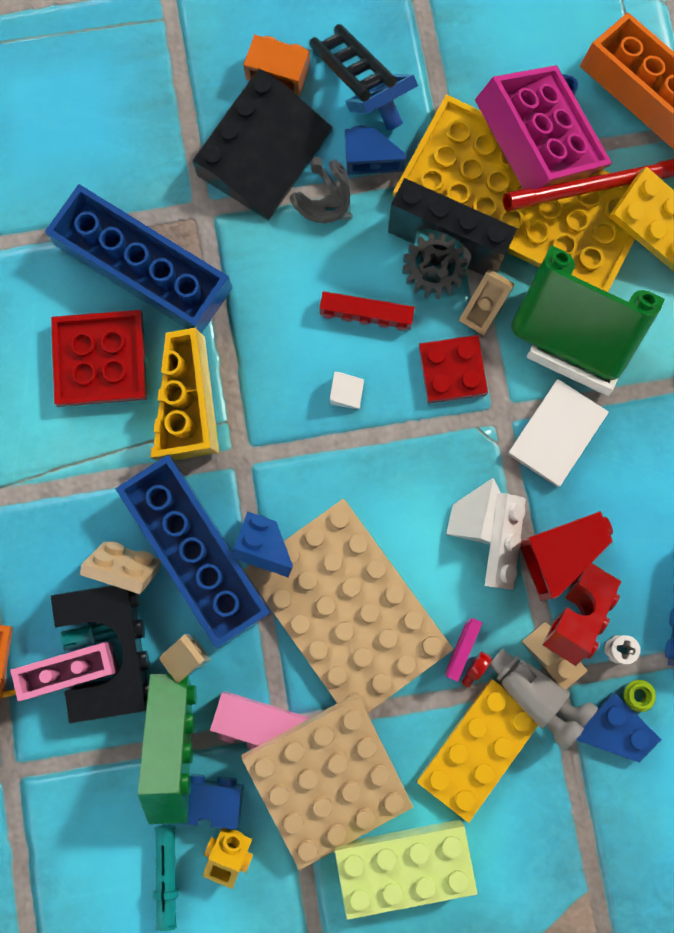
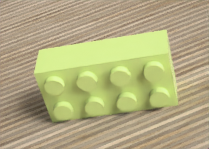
(405, 869)

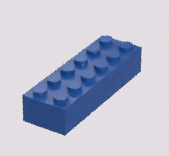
(139, 259)
(193, 551)

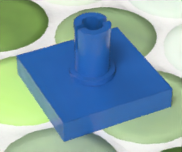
(382, 98)

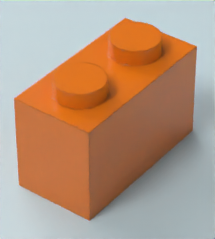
(278, 59)

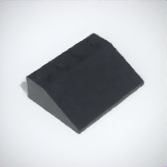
(262, 145)

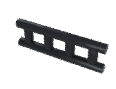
(349, 74)

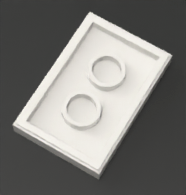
(558, 433)

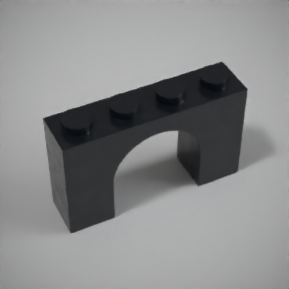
(423, 208)
(129, 688)

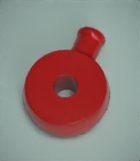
(476, 668)

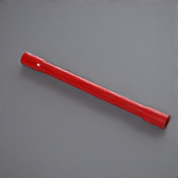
(529, 197)

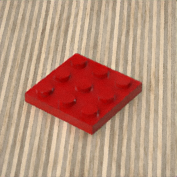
(98, 358)

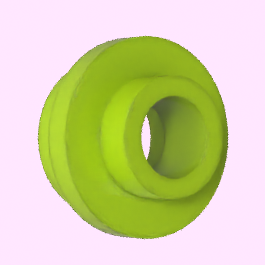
(649, 695)

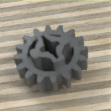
(438, 253)

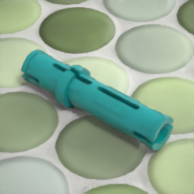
(165, 878)

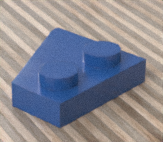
(262, 545)
(619, 730)

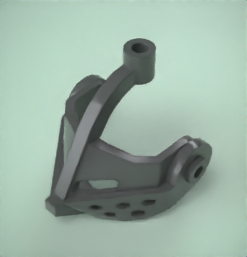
(339, 198)

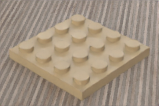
(327, 781)

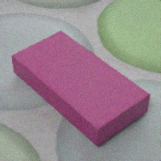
(463, 649)

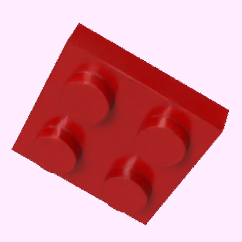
(453, 369)

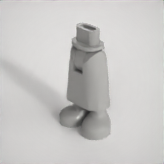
(542, 699)

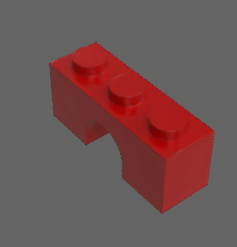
(573, 634)

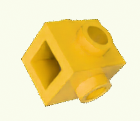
(227, 857)

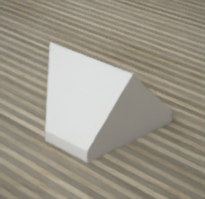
(474, 514)

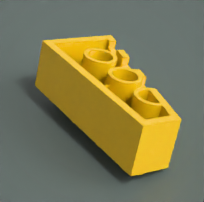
(186, 407)

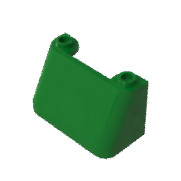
(583, 320)

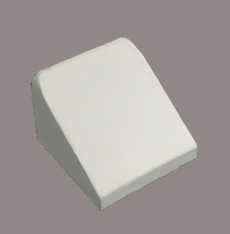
(346, 390)

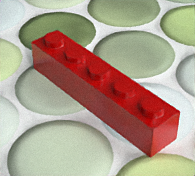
(366, 311)

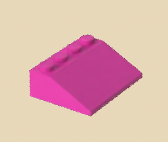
(541, 128)

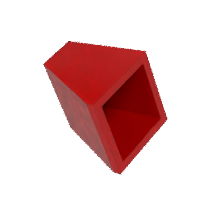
(565, 552)

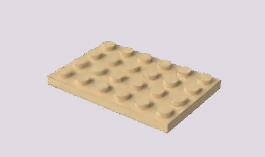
(350, 610)

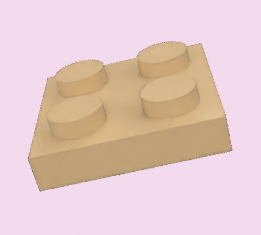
(121, 567)

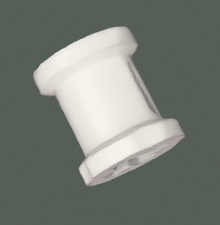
(628, 642)

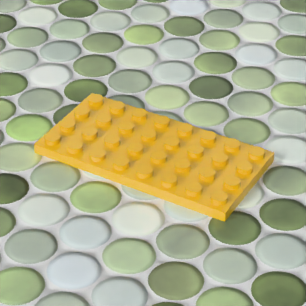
(468, 165)

